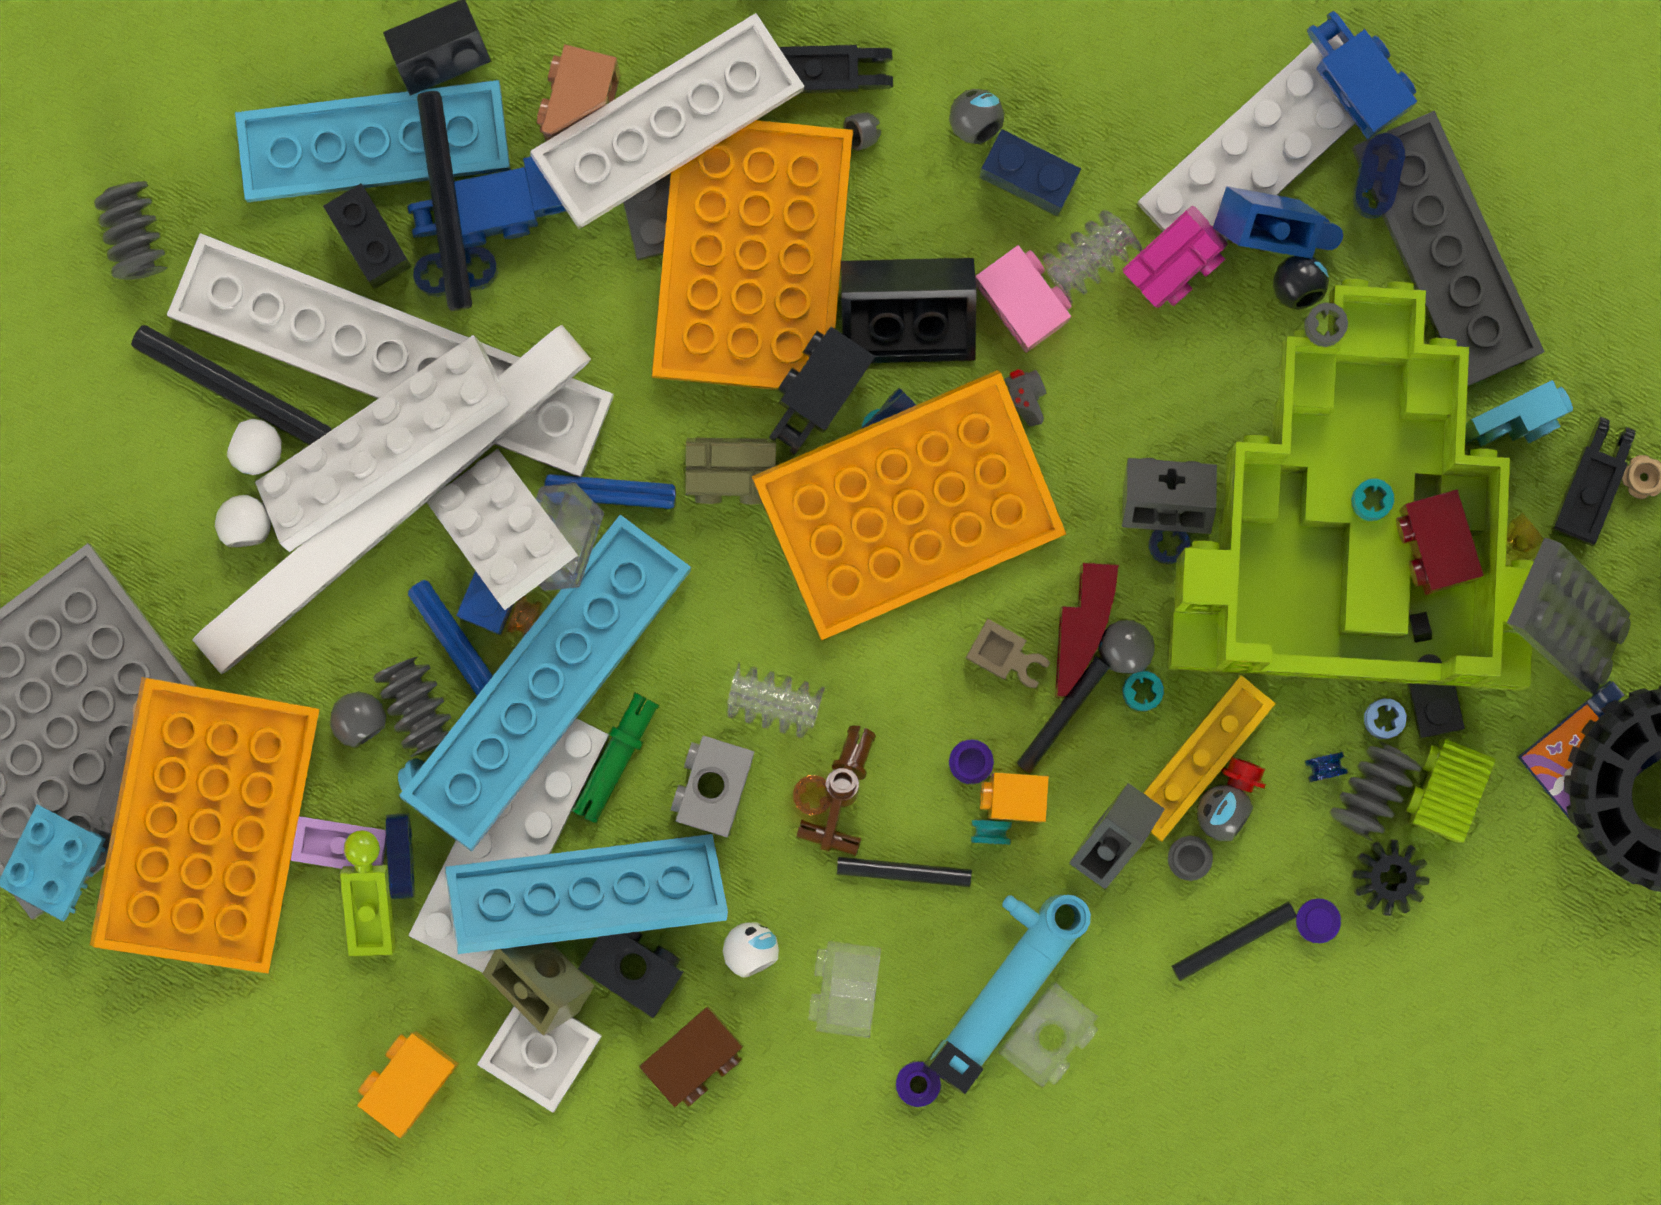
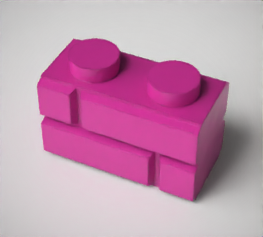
(1176, 257)

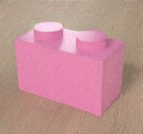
(1023, 297)

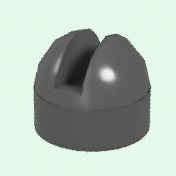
(863, 129)

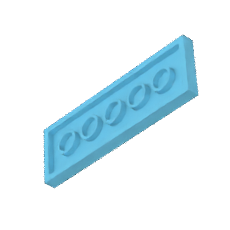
(366, 141)
(585, 893)

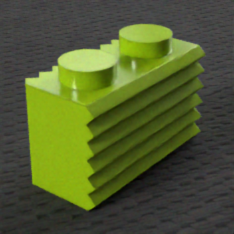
(1450, 790)

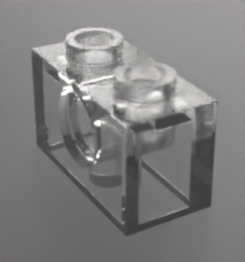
(1056, 1008)

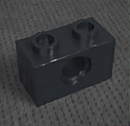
(367, 236)
(646, 993)

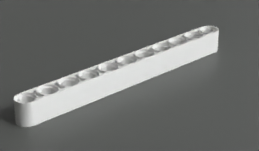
(348, 539)

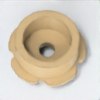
(1631, 477)

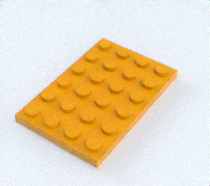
(752, 255)
(909, 505)
(204, 826)

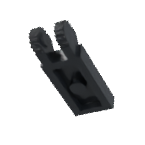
(836, 67)
(1593, 486)

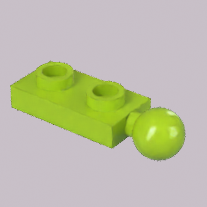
(366, 898)

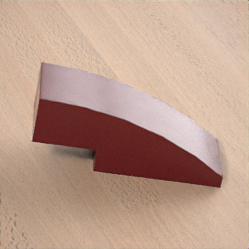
(1084, 625)

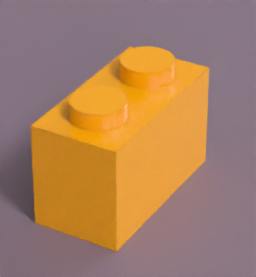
(1015, 797)
(406, 1083)

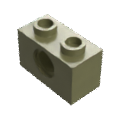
(539, 983)

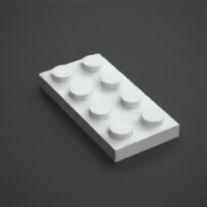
(501, 529)

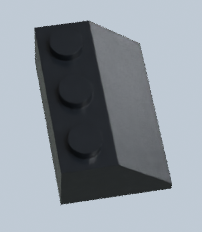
(911, 308)

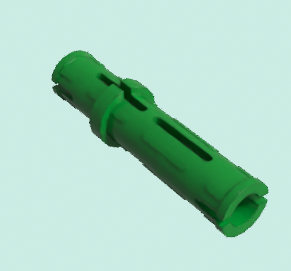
(615, 757)

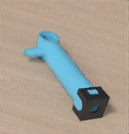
(1009, 990)

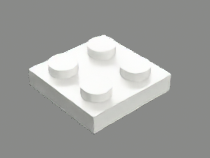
(538, 1063)

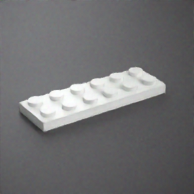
(667, 121)
(1258, 145)
(381, 443)
(523, 830)

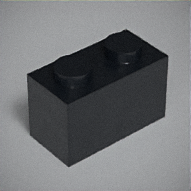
(437, 47)

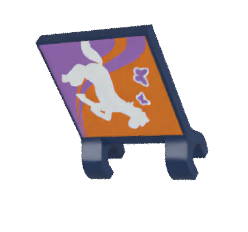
(1549, 755)

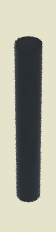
(1063, 715)
(904, 872)
(1234, 941)

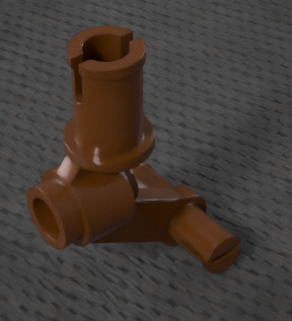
(841, 791)

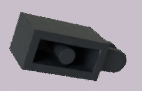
(821, 385)

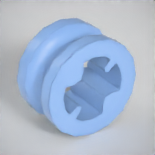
(1397, 723)

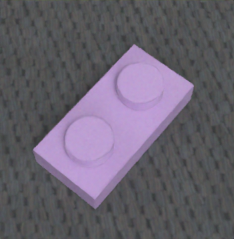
(323, 842)

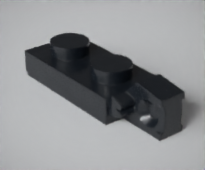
(1434, 706)

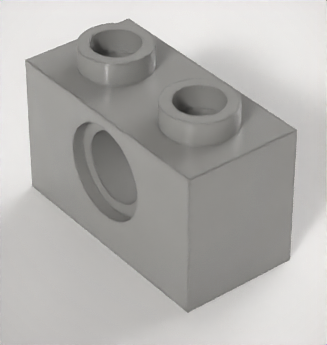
(732, 765)

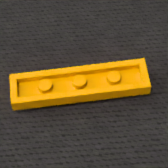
(1206, 752)

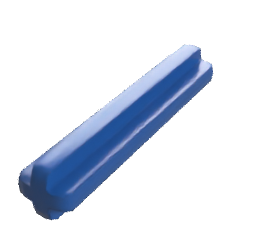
(621, 491)
(450, 635)

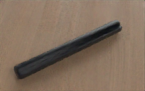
(444, 200)
(228, 385)

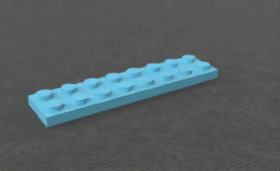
(545, 684)

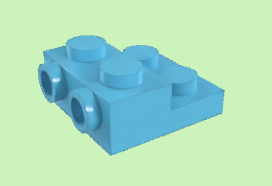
(1526, 415)

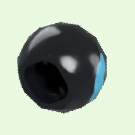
(1300, 282)

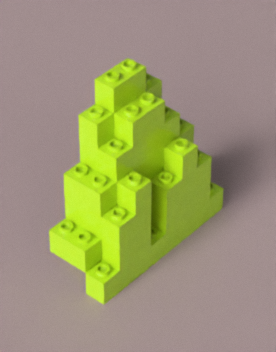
(1300, 574)

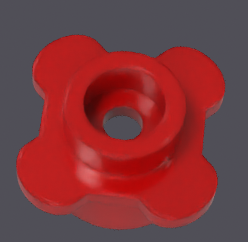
(1244, 775)

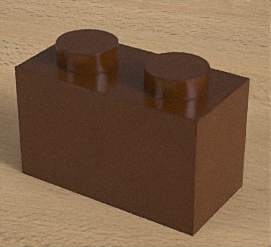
(692, 1057)

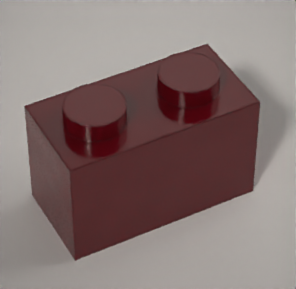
(1439, 542)

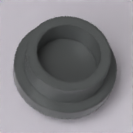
(1190, 858)

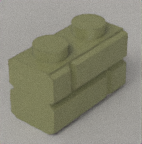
(725, 467)

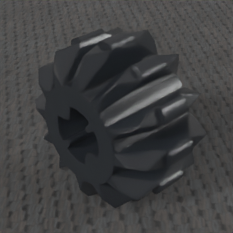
(1398, 890)

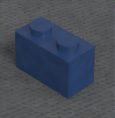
(1029, 172)

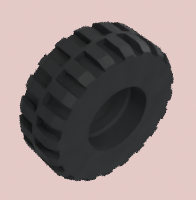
(1603, 787)

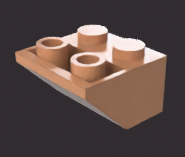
(579, 87)

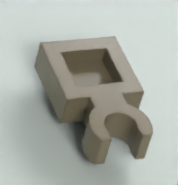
(999, 651)

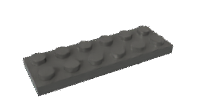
(1453, 253)
(1570, 617)

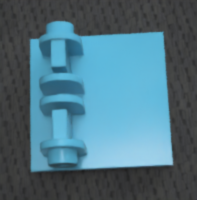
(52, 863)

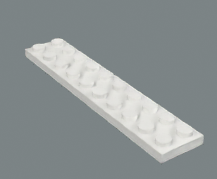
(361, 343)

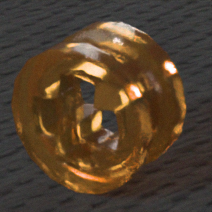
(524, 616)
(800, 788)

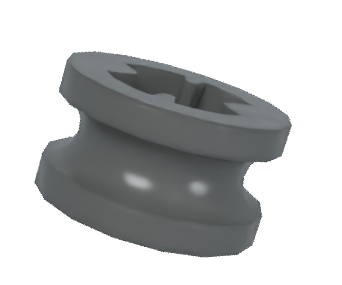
(1339, 326)

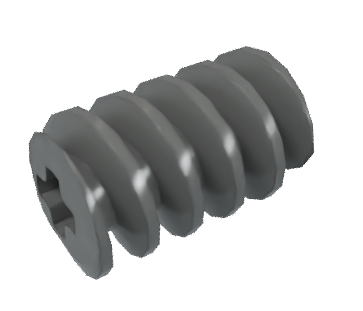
(129, 231)
(414, 705)
(1375, 790)

